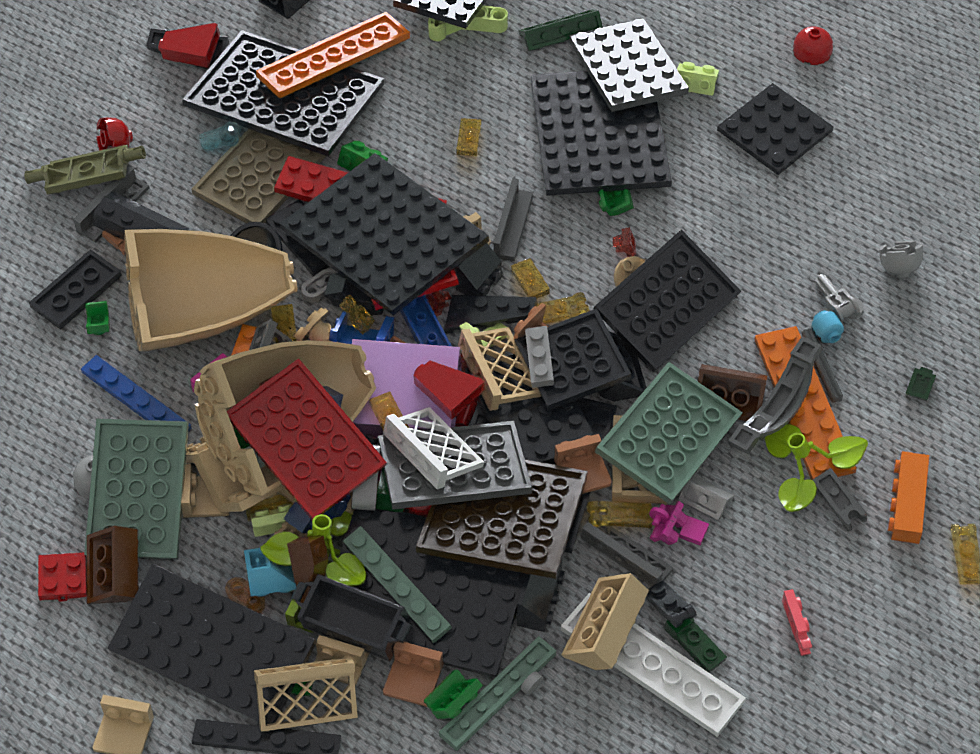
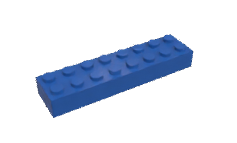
(424, 323)

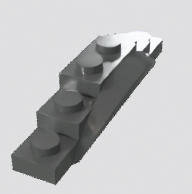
(783, 400)

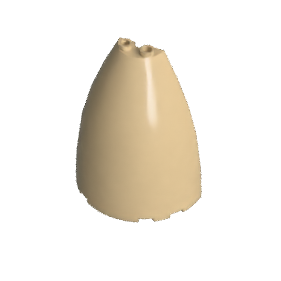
(199, 284)
(237, 376)

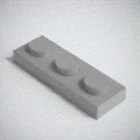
(539, 356)

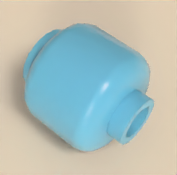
(827, 327)

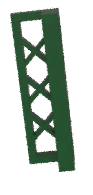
(560, 29)

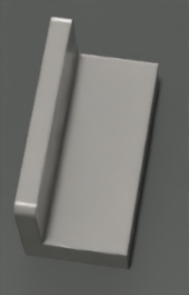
(705, 497)

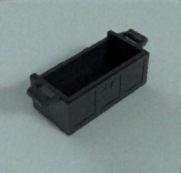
(352, 616)

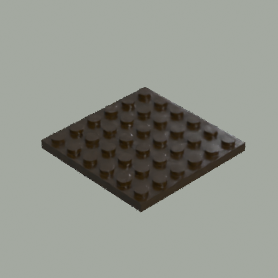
(510, 531)

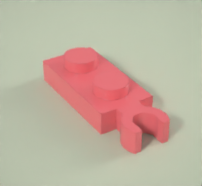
(798, 624)

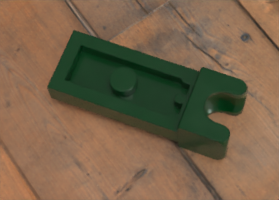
(697, 644)

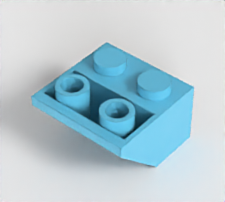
(266, 576)

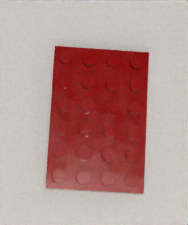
(305, 439)

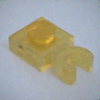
(358, 314)

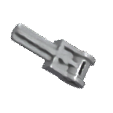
(837, 300)

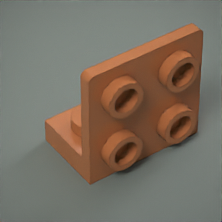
(413, 673)

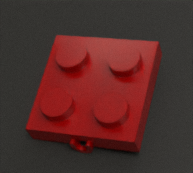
(62, 576)

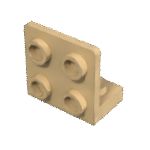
(196, 498)
(123, 726)

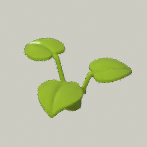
(799, 493)
(345, 569)

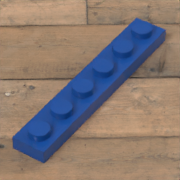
(128, 392)

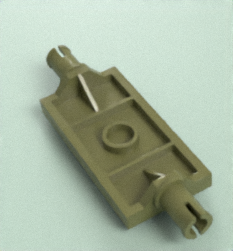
(85, 169)

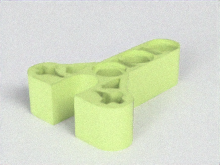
(487, 20)

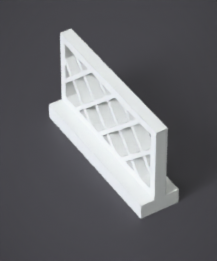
(420, 453)

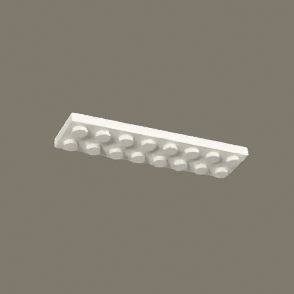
(672, 677)

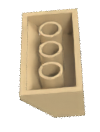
(606, 621)

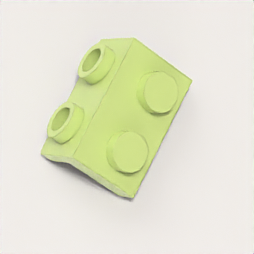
(699, 79)
(268, 521)

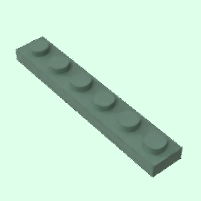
(397, 584)
(496, 693)

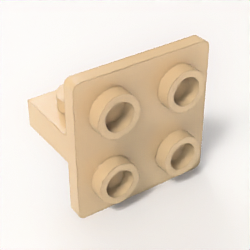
(333, 649)

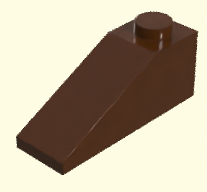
(308, 559)

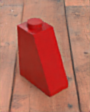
(190, 44)
(448, 387)

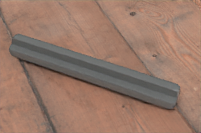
(824, 370)

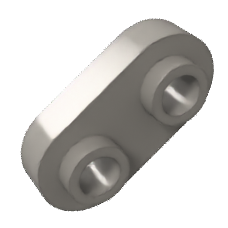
(316, 284)

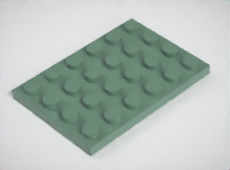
(668, 432)
(139, 482)

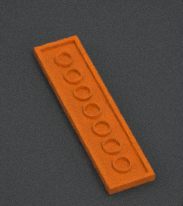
(332, 54)
(815, 414)

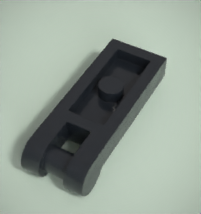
(670, 604)

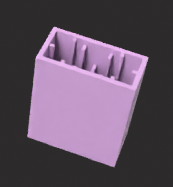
(393, 371)

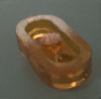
(242, 595)

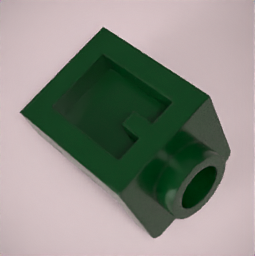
(921, 383)

